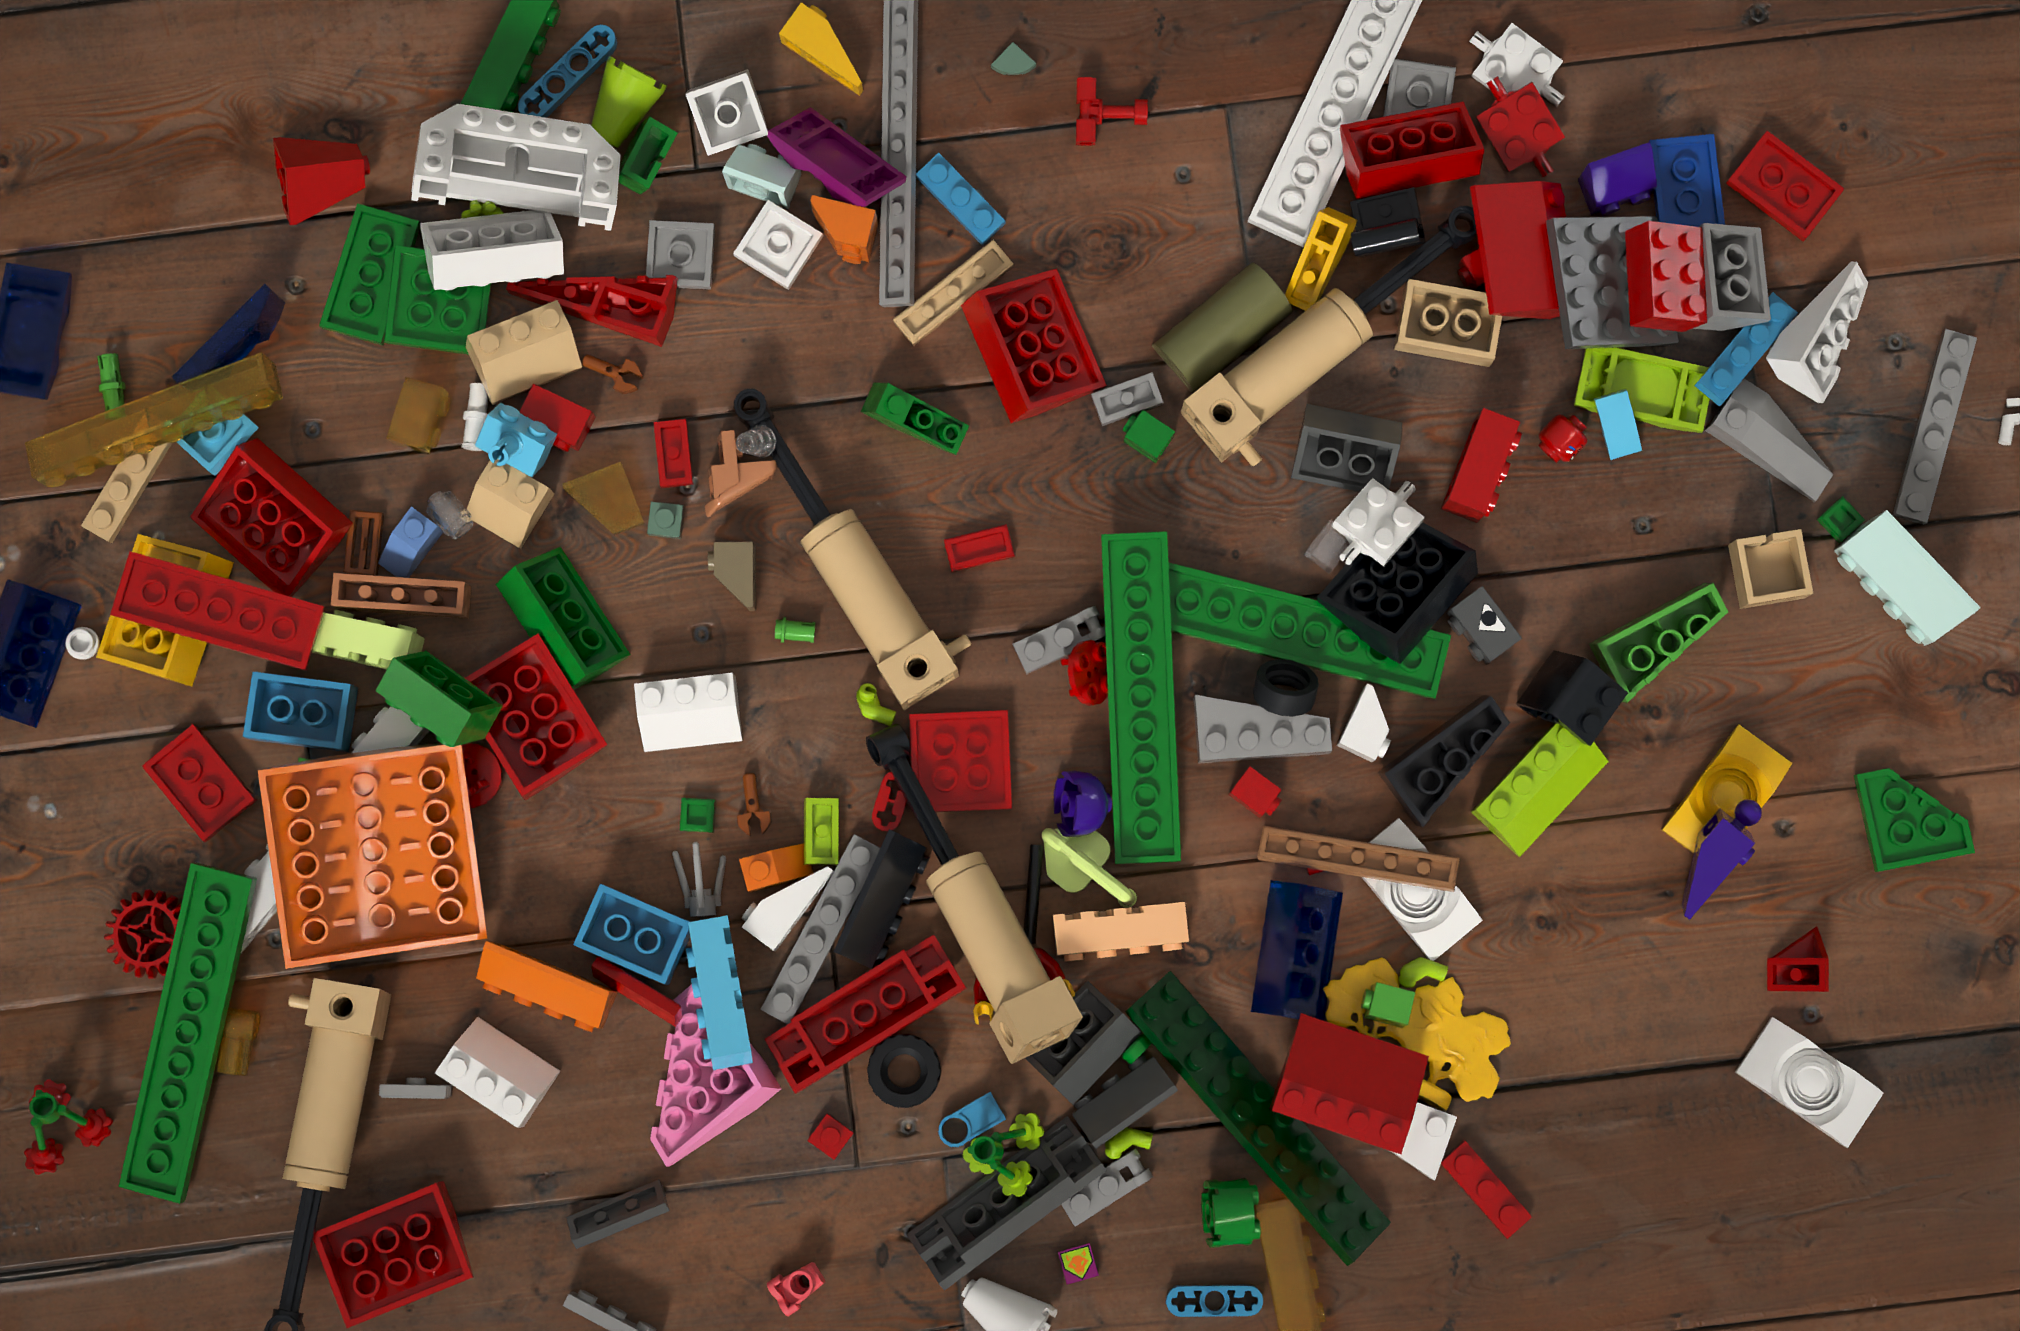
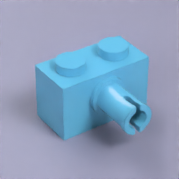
(515, 440)

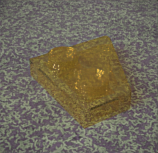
(607, 497)

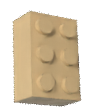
(1447, 323)

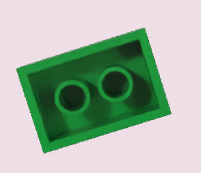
(438, 699)

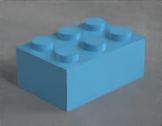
(300, 711)
(633, 934)

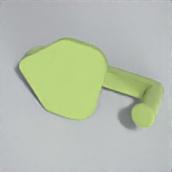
(1078, 860)

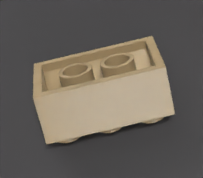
(524, 352)

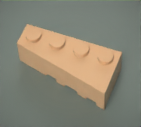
(1120, 929)

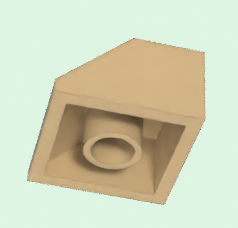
(508, 502)

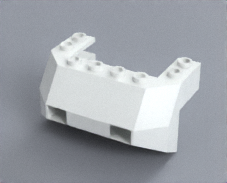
(517, 163)

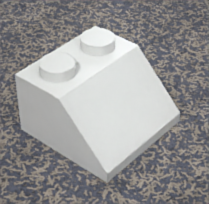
(727, 112)

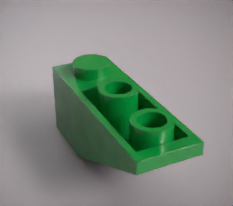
(914, 417)

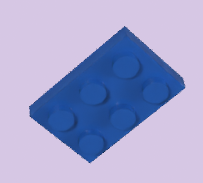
(1687, 181)

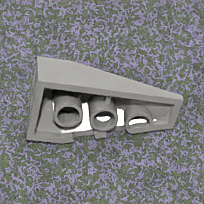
(1763, 433)

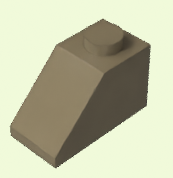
(736, 569)

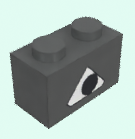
(1483, 626)

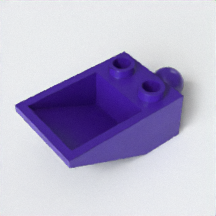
(1717, 852)

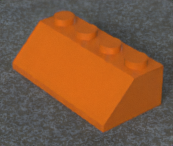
(546, 985)

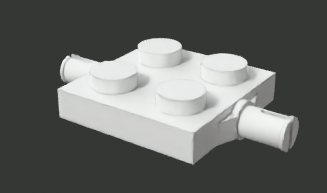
(1517, 61)
(1377, 522)

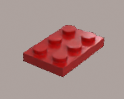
(1785, 186)
(199, 783)

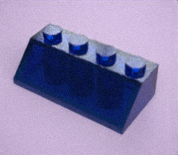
(31, 648)
(1296, 950)

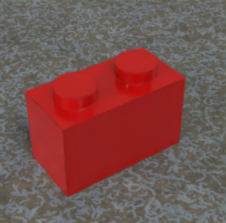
(560, 416)

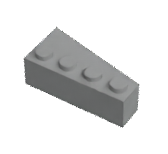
(1250, 732)

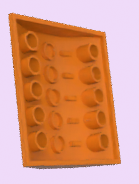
(372, 853)

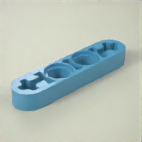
(563, 70)

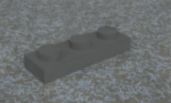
(617, 1214)

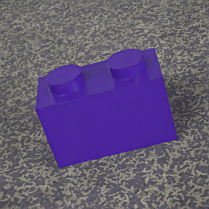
(1619, 180)

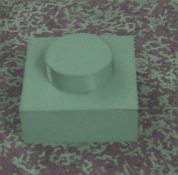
(665, 520)

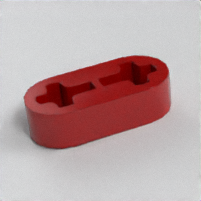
(881, 804)

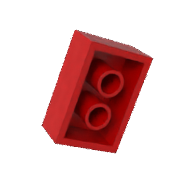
(1666, 276)
(1482, 466)

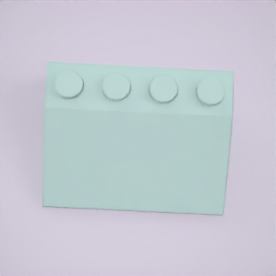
(1905, 578)

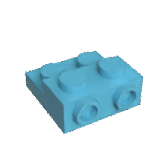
(216, 445)

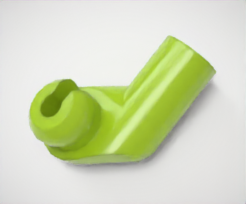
(871, 707)
(1419, 969)
(1125, 1139)

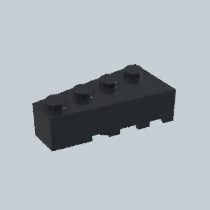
(1437, 763)

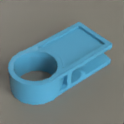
(978, 1116)

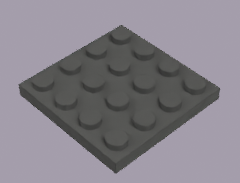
(1593, 283)

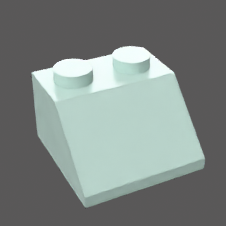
(761, 175)

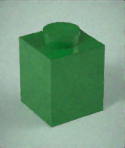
(1147, 435)

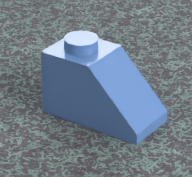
(409, 544)

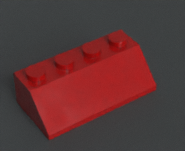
(1411, 149)

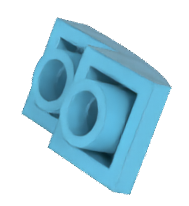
(1618, 424)

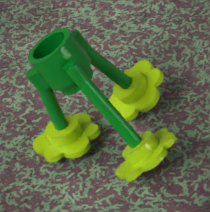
(988, 1151)

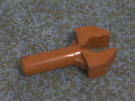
(614, 372)
(752, 806)

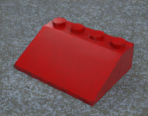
(1516, 246)
(1033, 344)
(270, 518)
(542, 721)
(1350, 1083)
(394, 1254)

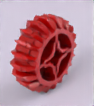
(144, 948)

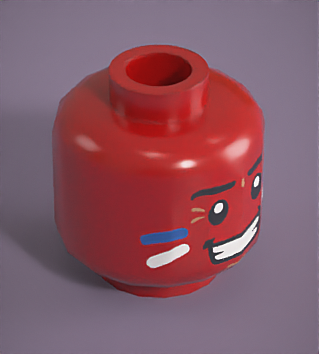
(1563, 438)

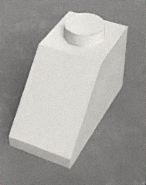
(1366, 728)

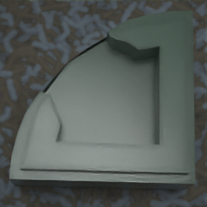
(1013, 61)

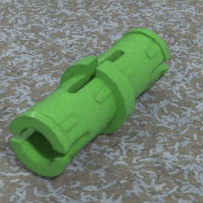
(111, 381)

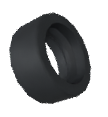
(1283, 701)

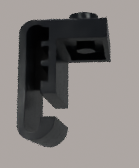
(1386, 223)
(1573, 694)

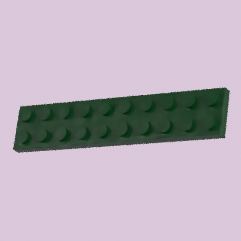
(1242, 1103)

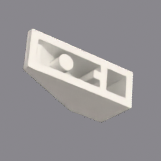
(780, 912)

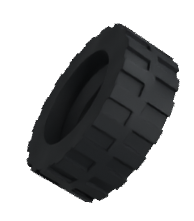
(878, 1071)

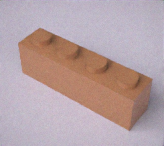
(401, 595)

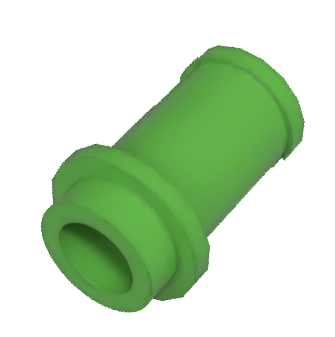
(794, 630)

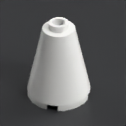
(1004, 1308)

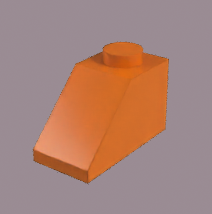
(774, 867)

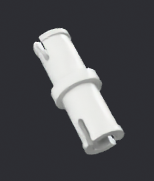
(475, 415)

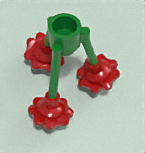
(46, 1107)

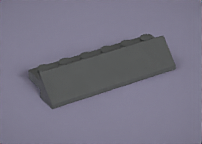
(987, 1220)

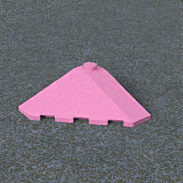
(703, 1100)

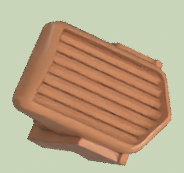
(731, 478)

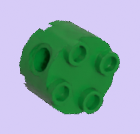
(1229, 1212)

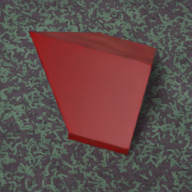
(1800, 966)

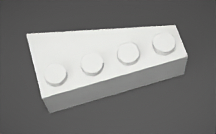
(1427, 1139)

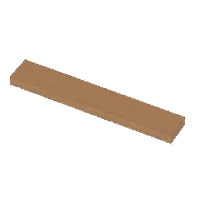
(1358, 858)

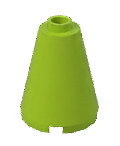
(623, 101)

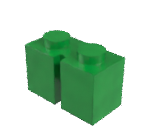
(648, 145)

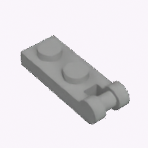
(1057, 640)
(1106, 1188)

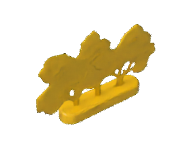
(1433, 1029)

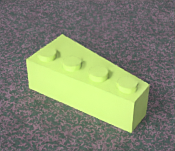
(364, 641)

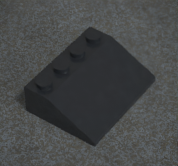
(1401, 601)

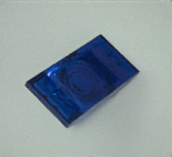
(31, 328)
(237, 337)

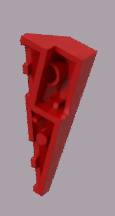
(630, 305)

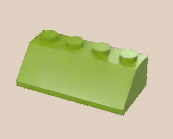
(1539, 788)

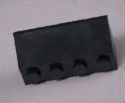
(881, 900)

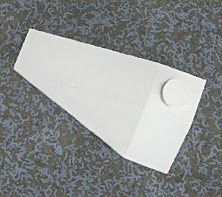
(1812, 342)

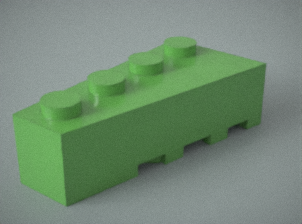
(1652, 641)

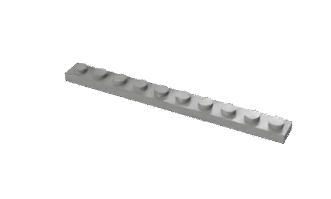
(899, 150)

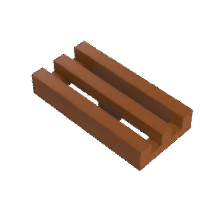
(376, 543)

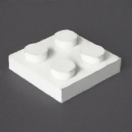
(778, 244)

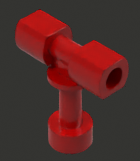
(1093, 111)

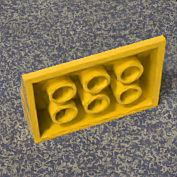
(154, 649)

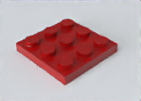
(962, 759)

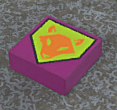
(1078, 1263)

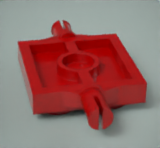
(1520, 126)

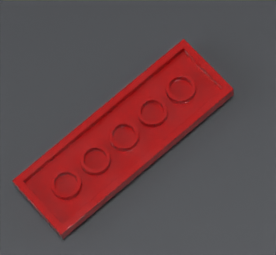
(217, 610)

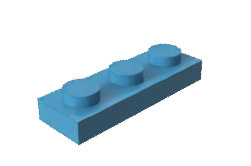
(960, 199)

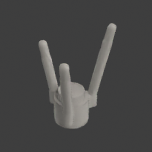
(702, 901)

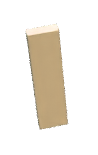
(952, 292)

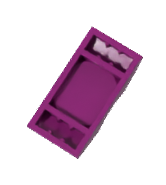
(834, 158)

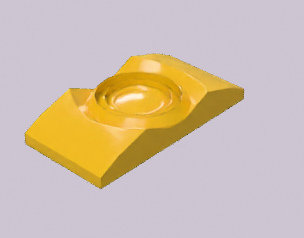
(1738, 772)

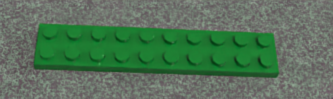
(1294, 630)
(1141, 697)
(187, 1032)

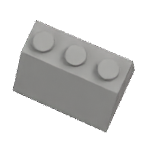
(1734, 277)

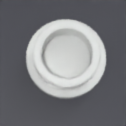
(82, 643)

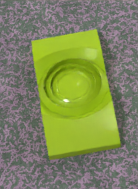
(1657, 387)

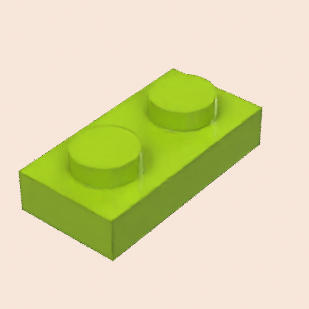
(821, 831)

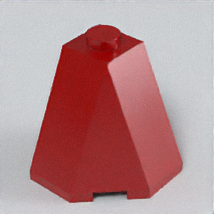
(317, 174)

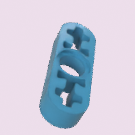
(1239, 1292)

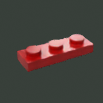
(1485, 1189)

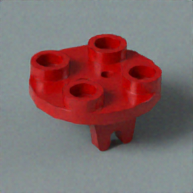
(1088, 672)
(488, 780)

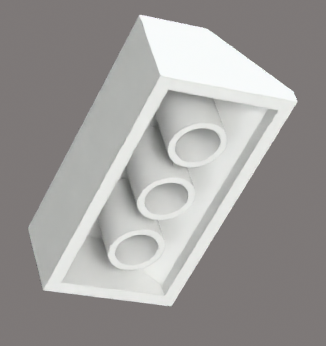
(492, 249)

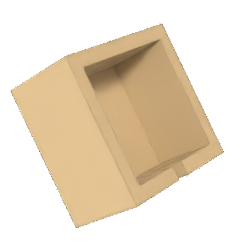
(1770, 571)

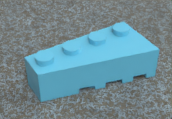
(719, 992)

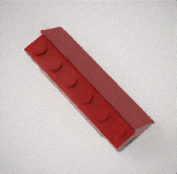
(864, 1013)

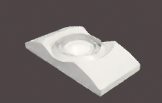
(1428, 915)
(1809, 1082)

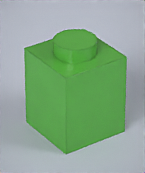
(1388, 1004)

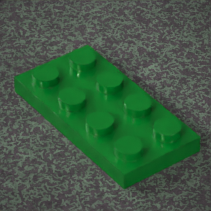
(363, 275)

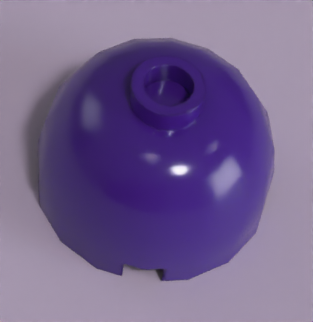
(1081, 803)

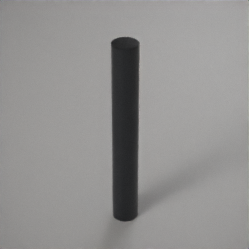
(1033, 892)

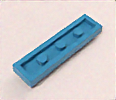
(1744, 352)

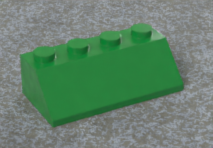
(559, 607)

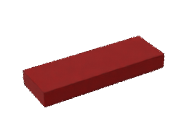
(637, 991)

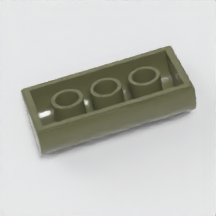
(1223, 327)

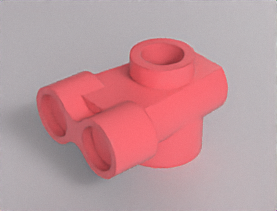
(791, 1291)

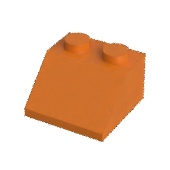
(847, 227)

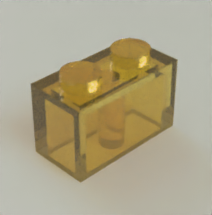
(418, 416)

